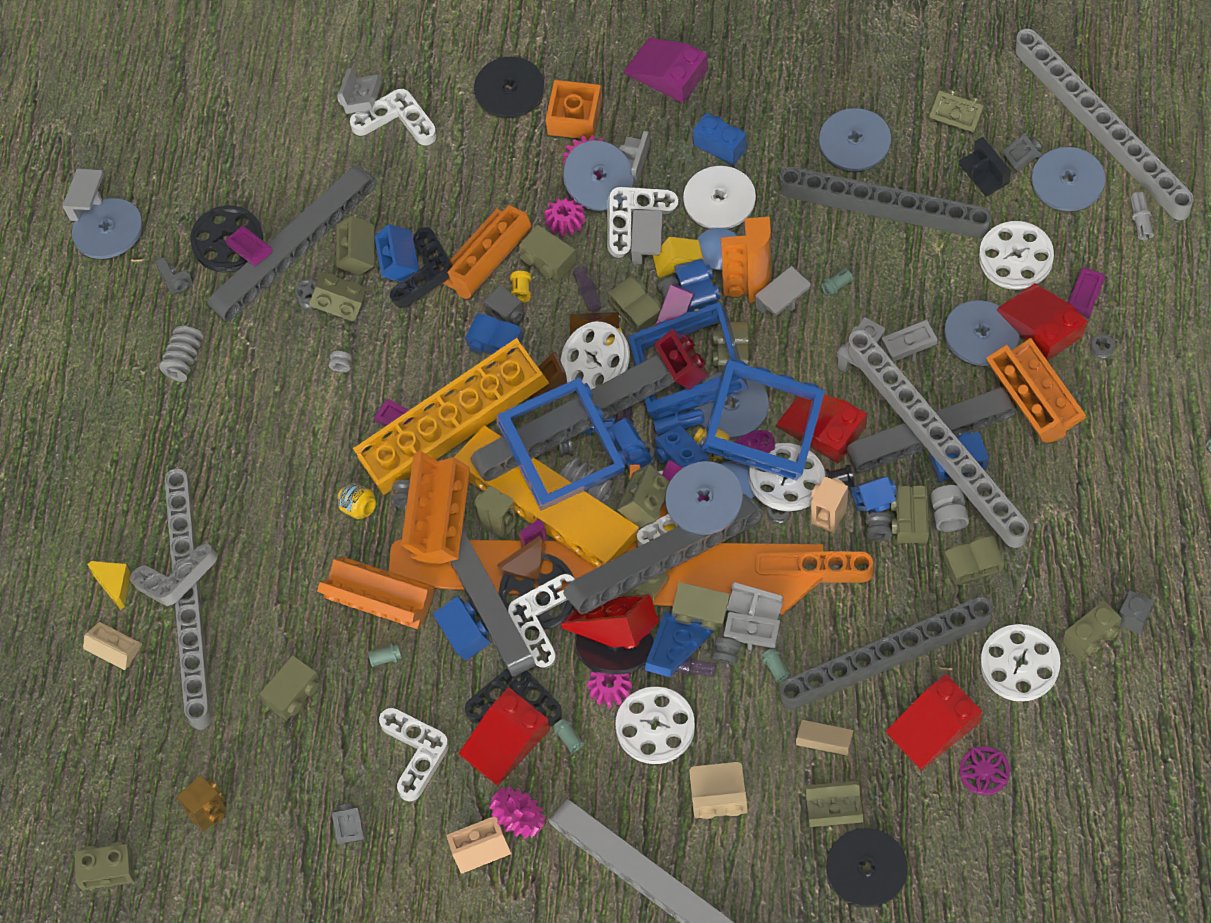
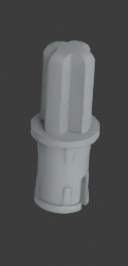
(1141, 216)

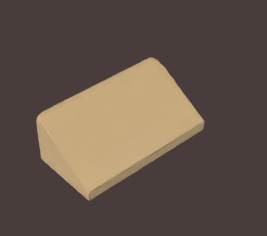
(111, 645)
(824, 737)

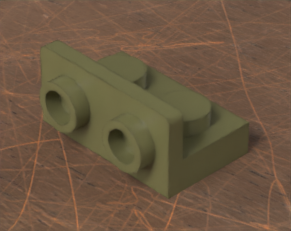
(957, 111)

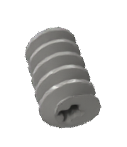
(180, 351)
(574, 472)

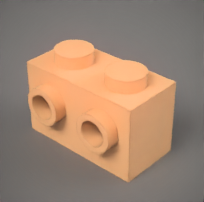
(829, 503)
(478, 844)

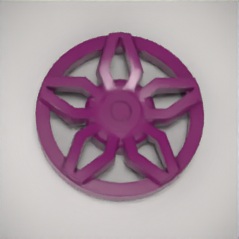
(758, 441)
(984, 771)

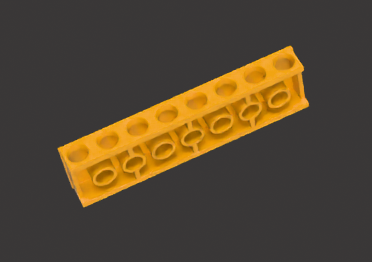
(451, 417)
(579, 519)

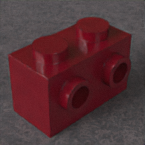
(681, 358)

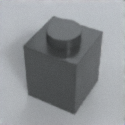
(1135, 612)

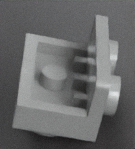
(358, 93)
(872, 328)

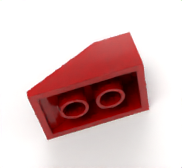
(1044, 319)
(835, 428)
(616, 622)
(934, 722)
(504, 737)

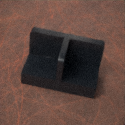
(986, 168)

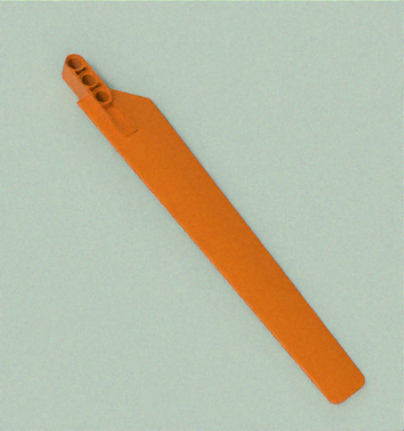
(756, 565)

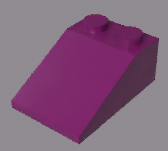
(669, 67)

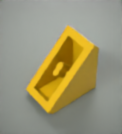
(676, 252)
(113, 579)

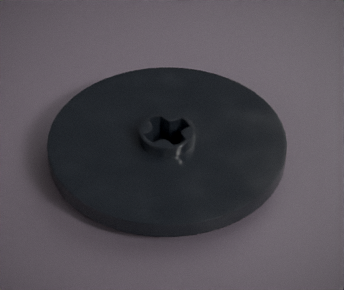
(507, 102)
(613, 659)
(876, 885)

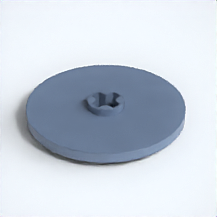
(840, 148)
(581, 178)
(1060, 193)
(123, 230)
(963, 334)
(746, 416)
(704, 516)

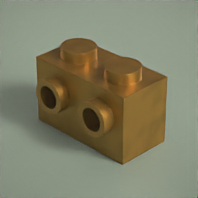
(203, 803)

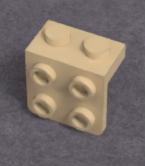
(718, 790)

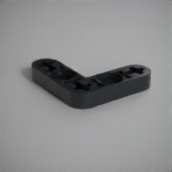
(431, 271)
(521, 687)

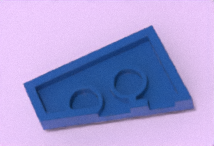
(674, 645)

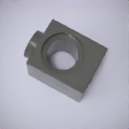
(504, 306)

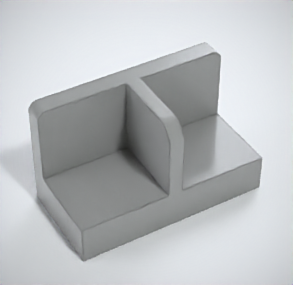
(636, 152)
(83, 192)
(646, 234)
(782, 292)
(909, 341)
(754, 602)
(752, 630)

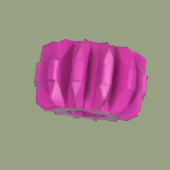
(564, 216)
(606, 694)

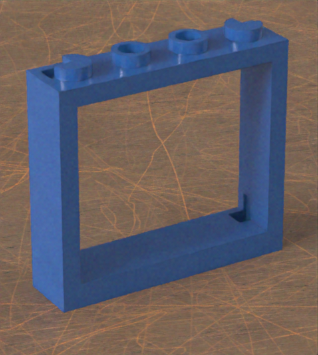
(685, 324)
(751, 456)
(524, 462)

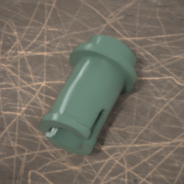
(839, 280)
(385, 655)
(775, 664)
(565, 731)

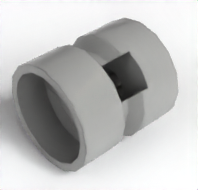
(949, 508)

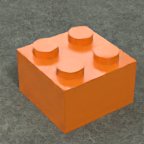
(574, 109)

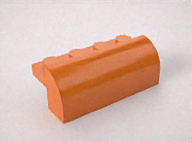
(487, 250)
(747, 259)
(1036, 390)
(435, 508)
(377, 592)

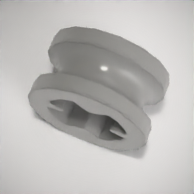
(340, 361)

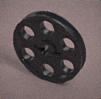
(217, 233)
(510, 583)

